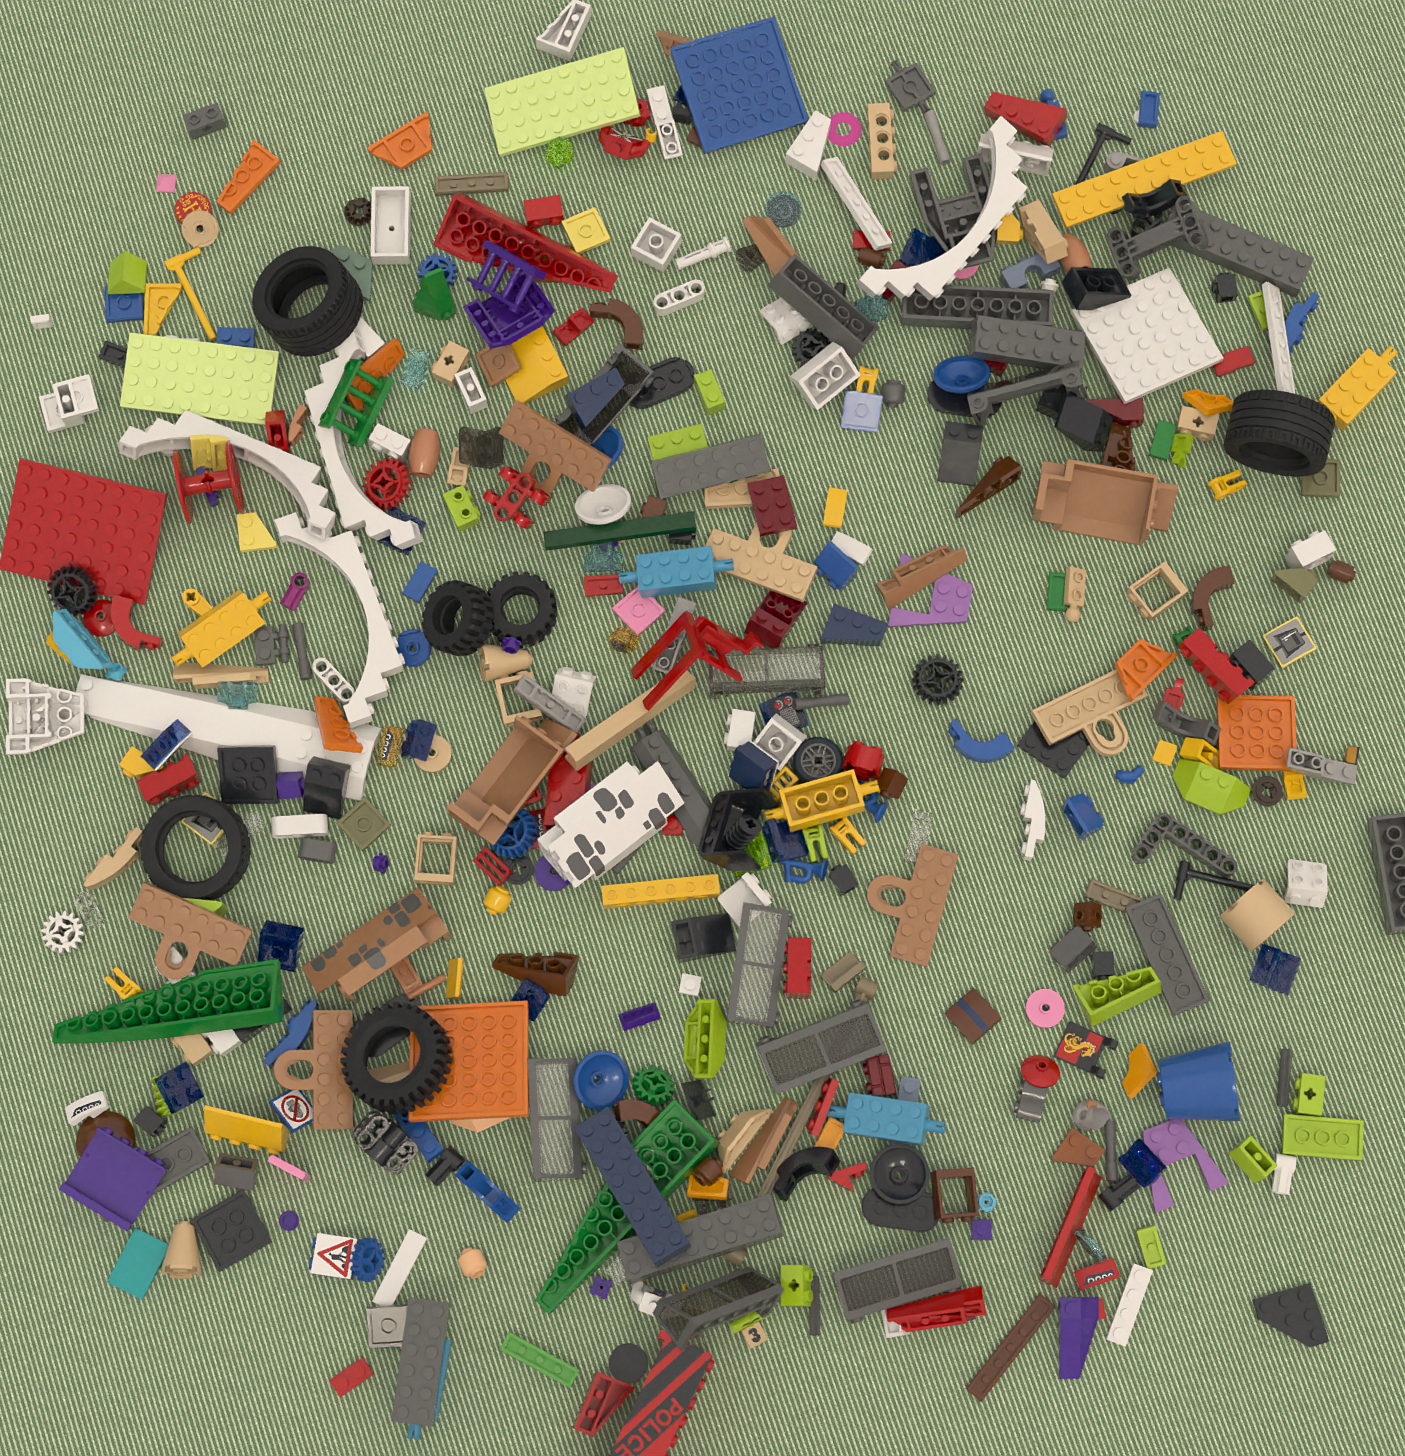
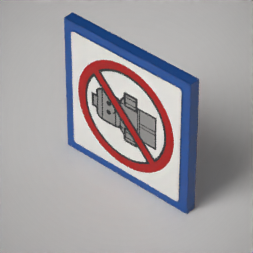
(293, 1109)

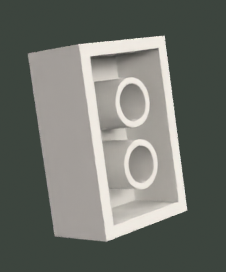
(825, 375)

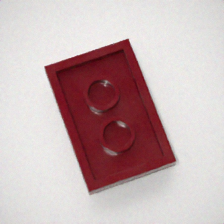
(772, 505)

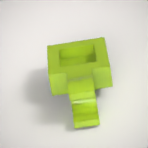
(1181, 445)

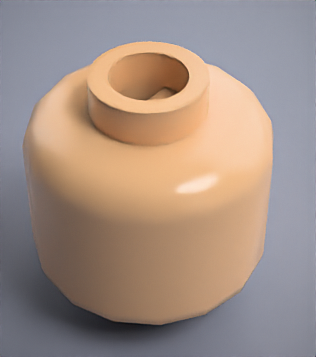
(472, 1263)

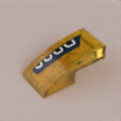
(390, 746)

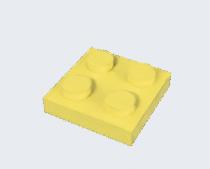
(586, 231)

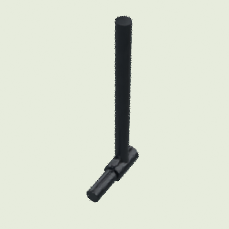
(1103, 133)
(1186, 871)

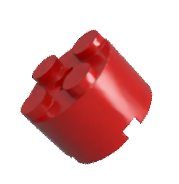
(864, 760)

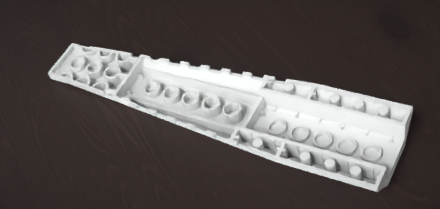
(292, 730)

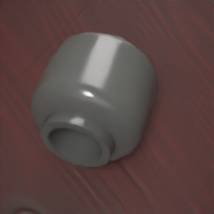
(893, 393)

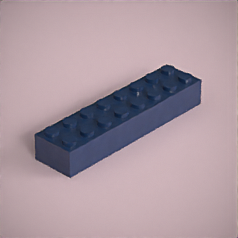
(632, 1187)

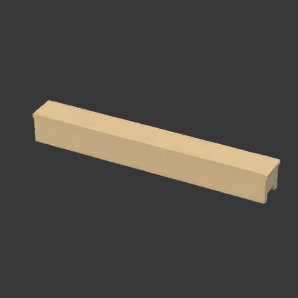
(624, 723)

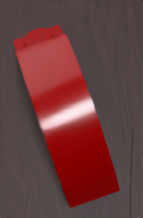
(120, 615)

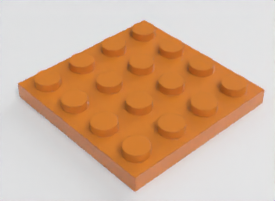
(1256, 732)

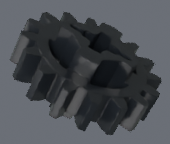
(804, 350)

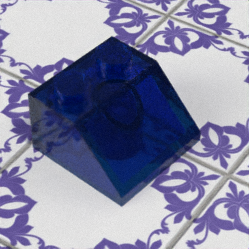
(281, 943)

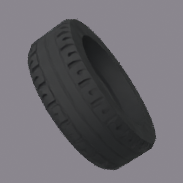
(156, 833)

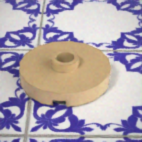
(203, 238)
(440, 759)

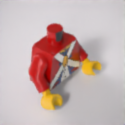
(624, 144)

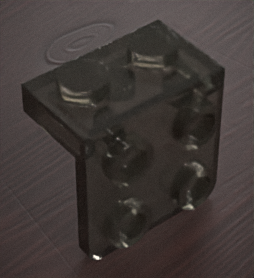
(481, 447)

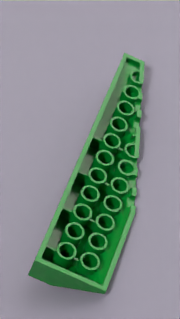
(196, 1005)
(669, 1154)

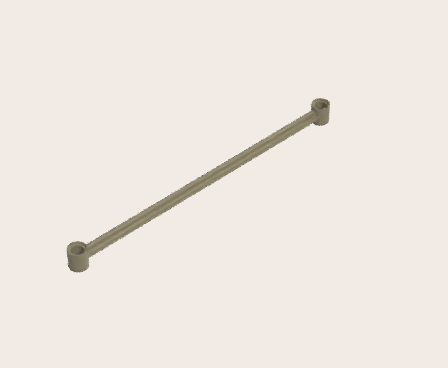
(866, 990)

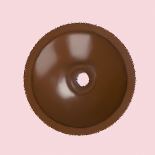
(110, 1119)

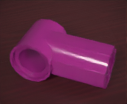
(295, 593)

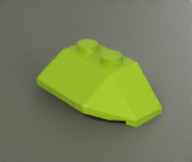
(1209, 787)
(705, 1039)

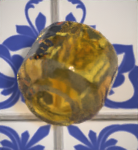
(624, 640)

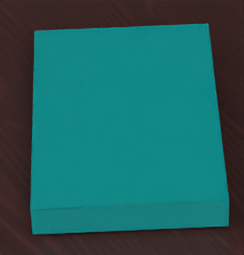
(138, 1264)

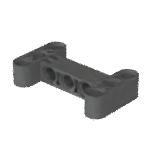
(1157, 238)

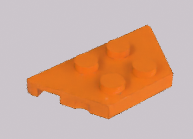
(405, 144)
(1141, 666)

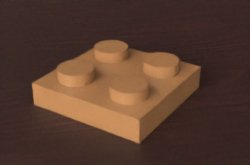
(498, 363)

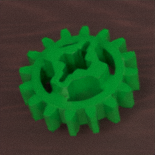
(653, 1085)

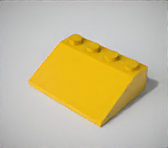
(541, 368)
(245, 1129)

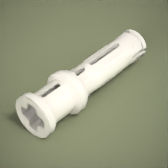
(711, 250)

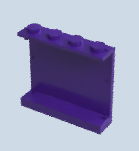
(114, 1178)

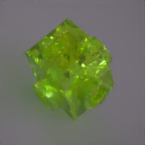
(559, 152)

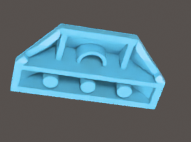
(78, 642)

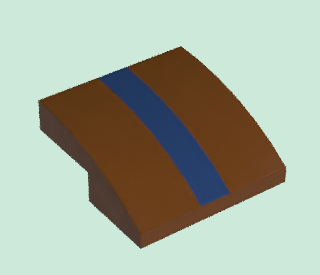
(973, 1016)

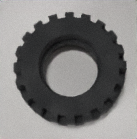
(523, 585)
(440, 616)

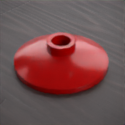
(99, 627)
(1040, 1071)

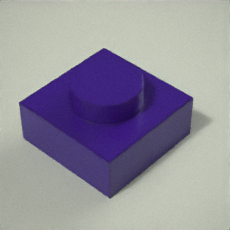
(981, 1230)

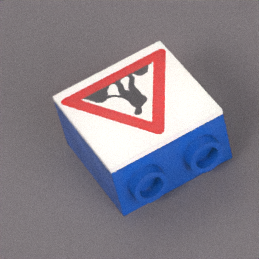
(332, 1256)

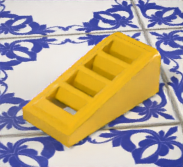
(780, 775)

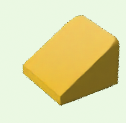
(1164, 753)

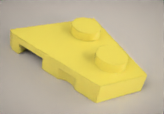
(253, 533)

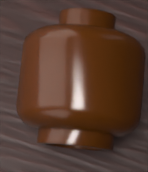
(708, 1171)

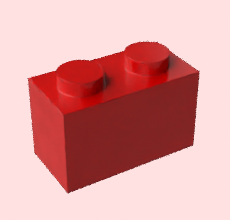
(543, 211)

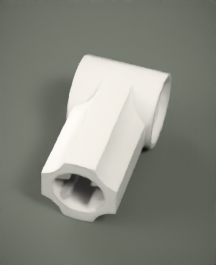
(1283, 1173)

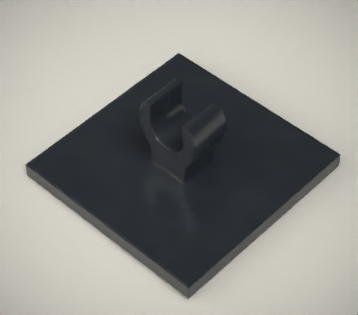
(699, 1099)

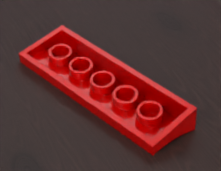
(1071, 1223)

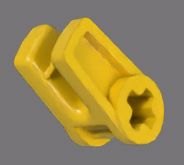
(867, 376)
(1220, 487)
(199, 606)
(841, 835)
(130, 987)

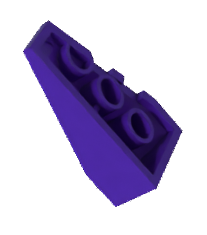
(1075, 1332)

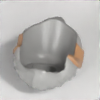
(1090, 1115)

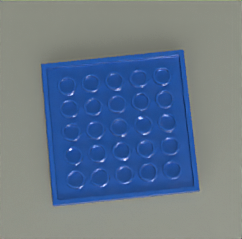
(739, 85)

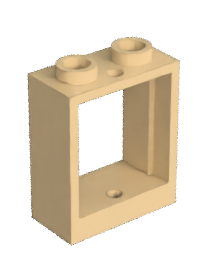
(1171, 580)
(509, 721)
(435, 879)

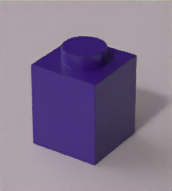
(290, 785)

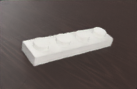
(1129, 1304)

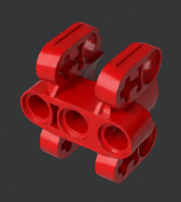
(516, 485)

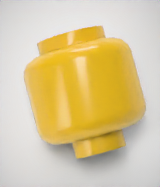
(497, 900)

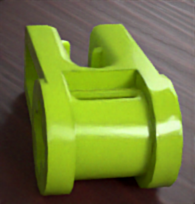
(819, 838)

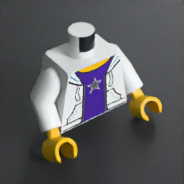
(647, 1296)

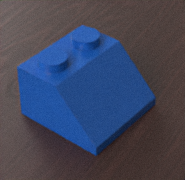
(835, 567)
(1082, 815)

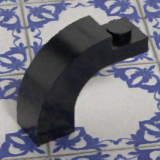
(1154, 201)
(802, 1164)

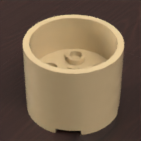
(1257, 915)

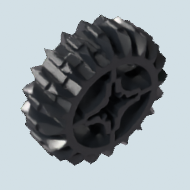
(70, 583)
(945, 677)

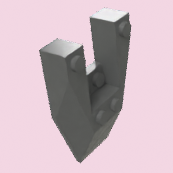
(955, 216)

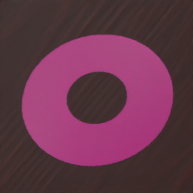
(854, 124)

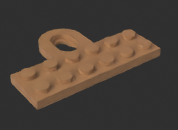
(554, 446)
(922, 905)
(187, 924)
(330, 1093)

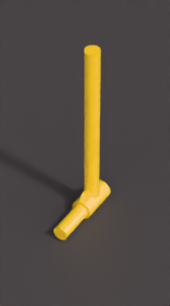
(176, 264)

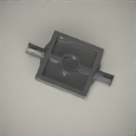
(910, 87)

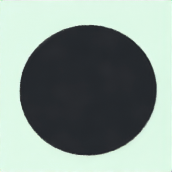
(628, 1363)

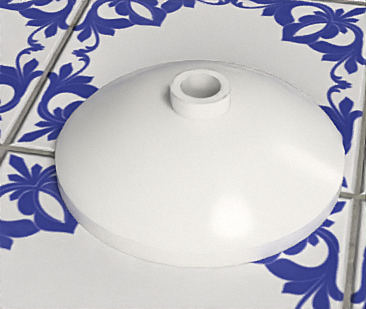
(603, 505)

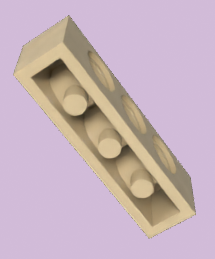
(881, 113)

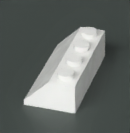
(1035, 158)

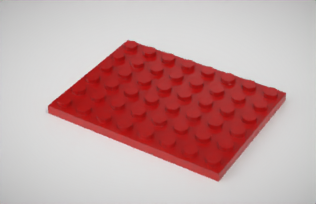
(83, 521)

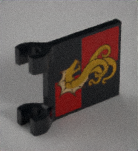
(1083, 1048)

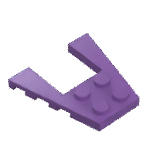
(948, 604)
(1171, 1143)

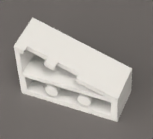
(566, 31)
(809, 146)

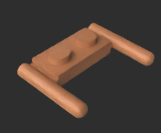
(409, 980)

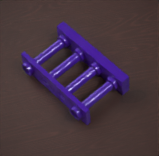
(519, 266)

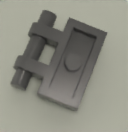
(265, 645)

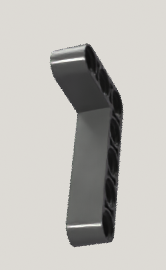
(1184, 844)

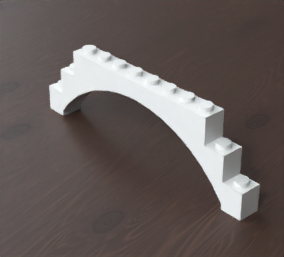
(1002, 194)
(293, 472)
(353, 504)
(382, 654)

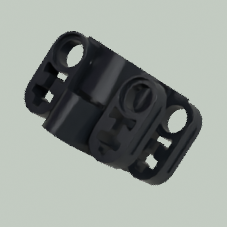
(385, 1142)

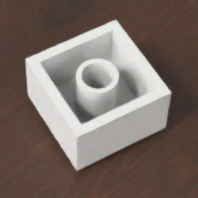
(656, 244)
(1310, 552)
(780, 740)

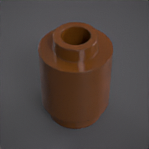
(870, 257)
(1341, 571)

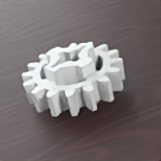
(70, 929)

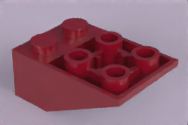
(775, 618)

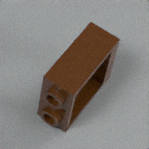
(970, 1189)

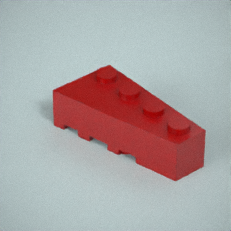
(1028, 117)
(1214, 666)

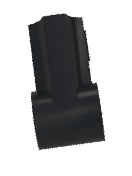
(449, 1162)
(1116, 1194)

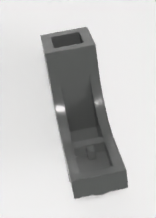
(1184, 725)

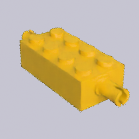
(1359, 386)
(221, 628)
(822, 800)

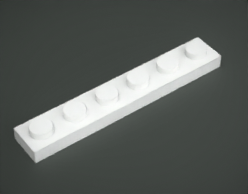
(856, 203)

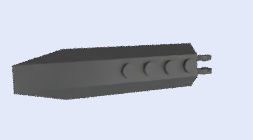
(696, 804)

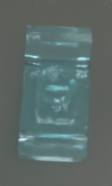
(874, 308)
(415, 369)
(603, 559)
(237, 694)

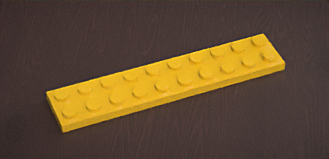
(1105, 192)

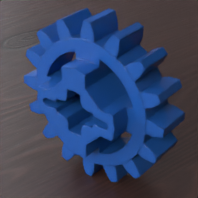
(435, 263)
(367, 1259)

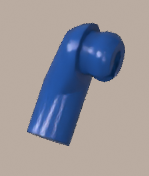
(1129, 777)

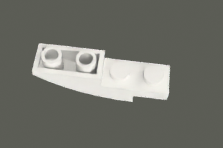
(664, 122)
(1034, 813)

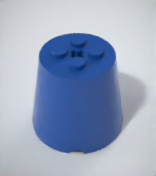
(1199, 1084)

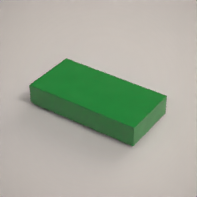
(1162, 440)
(1055, 593)

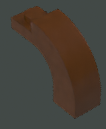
(625, 317)
(1213, 581)
(635, 1110)

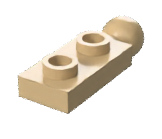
(1074, 592)

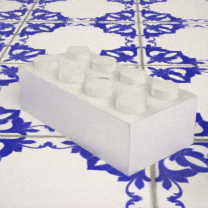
(390, 209)

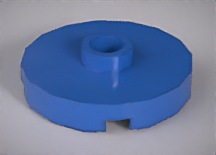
(412, 638)

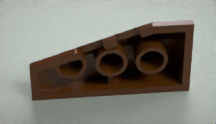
(1118, 448)
(1000, 476)
(551, 972)

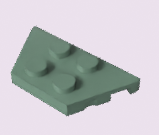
(358, 266)

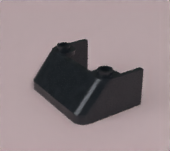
(723, 814)

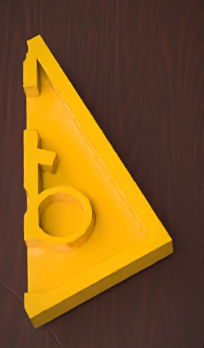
(158, 303)

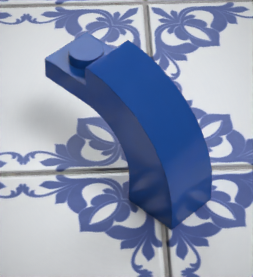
(979, 751)
(487, 1191)

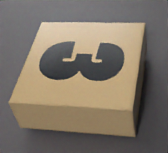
(754, 1335)

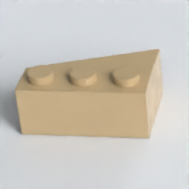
(1042, 232)

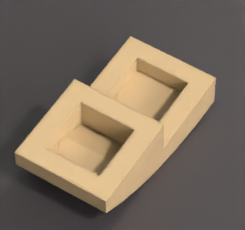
(457, 472)

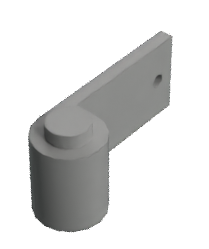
(1117, 160)

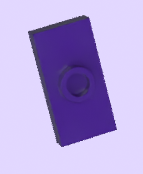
(639, 1016)

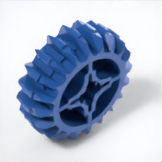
(523, 834)

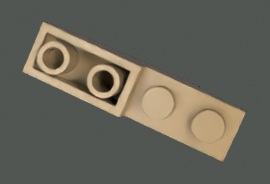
(110, 868)

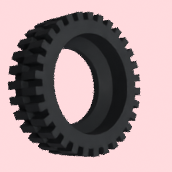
(423, 1078)

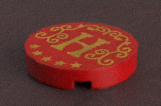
(191, 202)

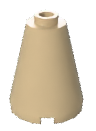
(497, 663)
(182, 1253)

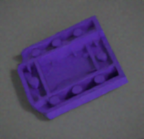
(502, 326)

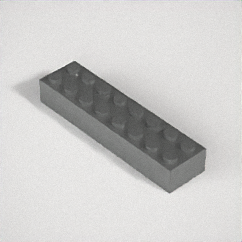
(1249, 253)
(961, 304)
(709, 1237)

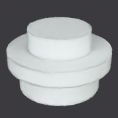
(1049, 284)

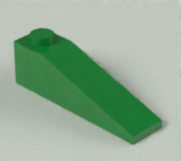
(434, 297)

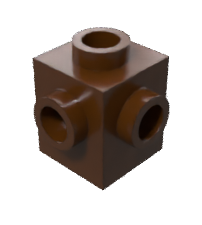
(1087, 915)

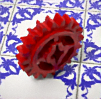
(391, 488)

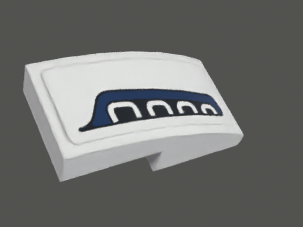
(87, 1106)

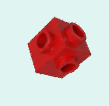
(644, 112)

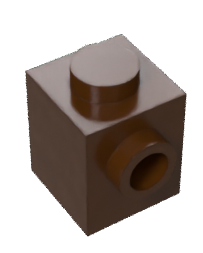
(653, 507)
(891, 783)

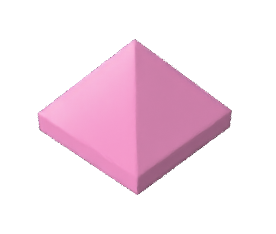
(166, 183)

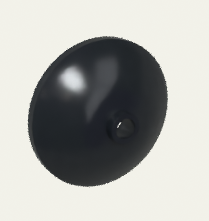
(909, 1163)

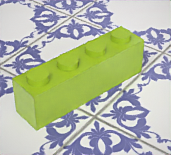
(1116, 994)

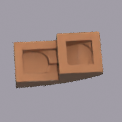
(296, 430)

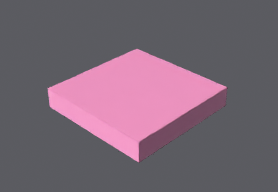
(638, 612)
(289, 1168)

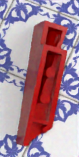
(939, 1310)

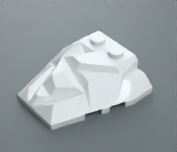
(41, 715)

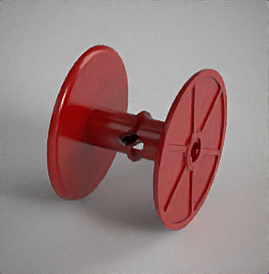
(208, 482)

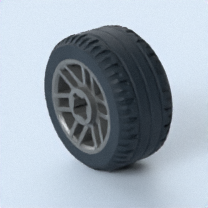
(817, 750)

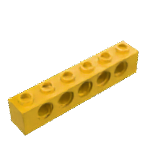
(660, 891)

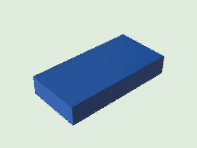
(1148, 109)
(420, 582)

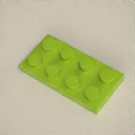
(1322, 1137)

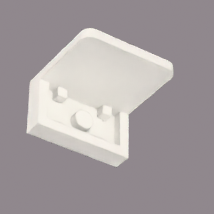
(784, 320)
(574, 688)
(1306, 883)
(742, 891)

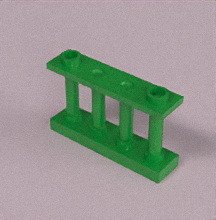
(371, 410)

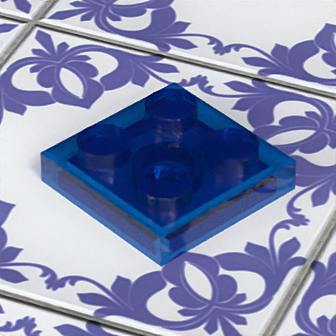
(178, 1088)

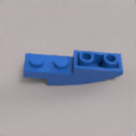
(1297, 318)
(300, 1029)
(420, 1136)

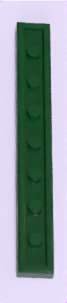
(619, 531)

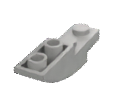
(668, 657)
(1320, 767)

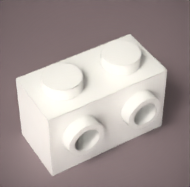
(390, 443)

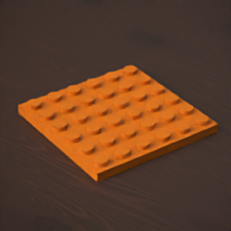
(487, 1063)

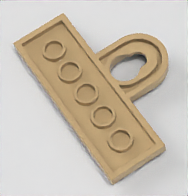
(764, 565)
(1083, 709)

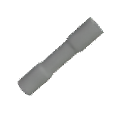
(933, 126)

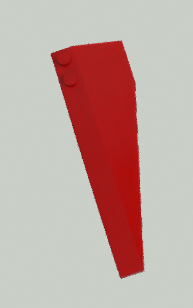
(472, 222)

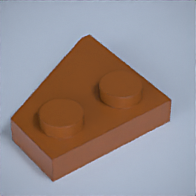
(1078, 1150)

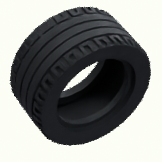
(291, 276)
(1279, 433)

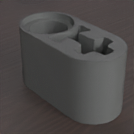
(317, 850)

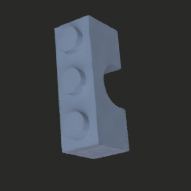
(1015, 277)

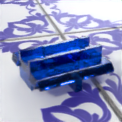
(535, 996)

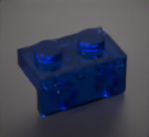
(418, 740)
(1142, 1163)

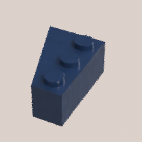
(593, 396)
(851, 627)

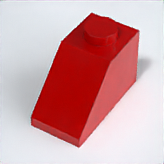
(277, 430)

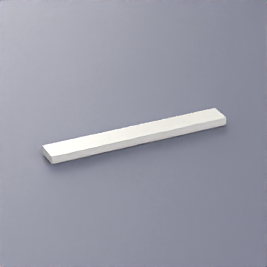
(1278, 338)

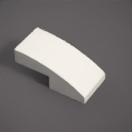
(852, 548)

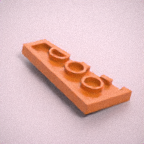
(253, 170)
(378, 365)
(333, 728)

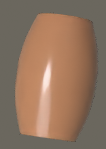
(1077, 254)
(424, 453)

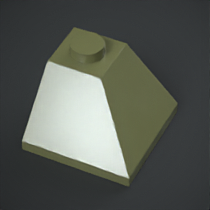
(1296, 582)

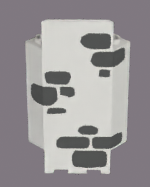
(609, 822)

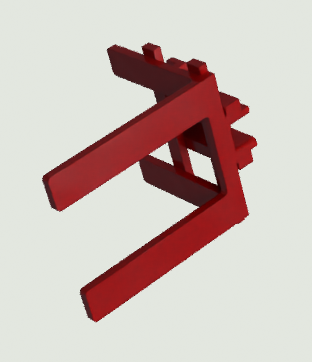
(699, 632)

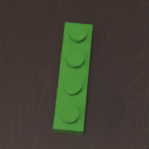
(539, 1360)

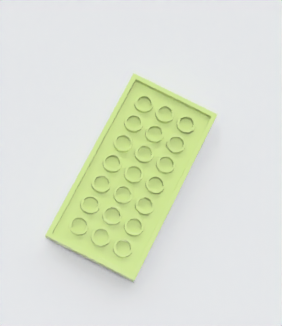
(562, 102)
(199, 378)

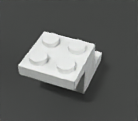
(69, 403)

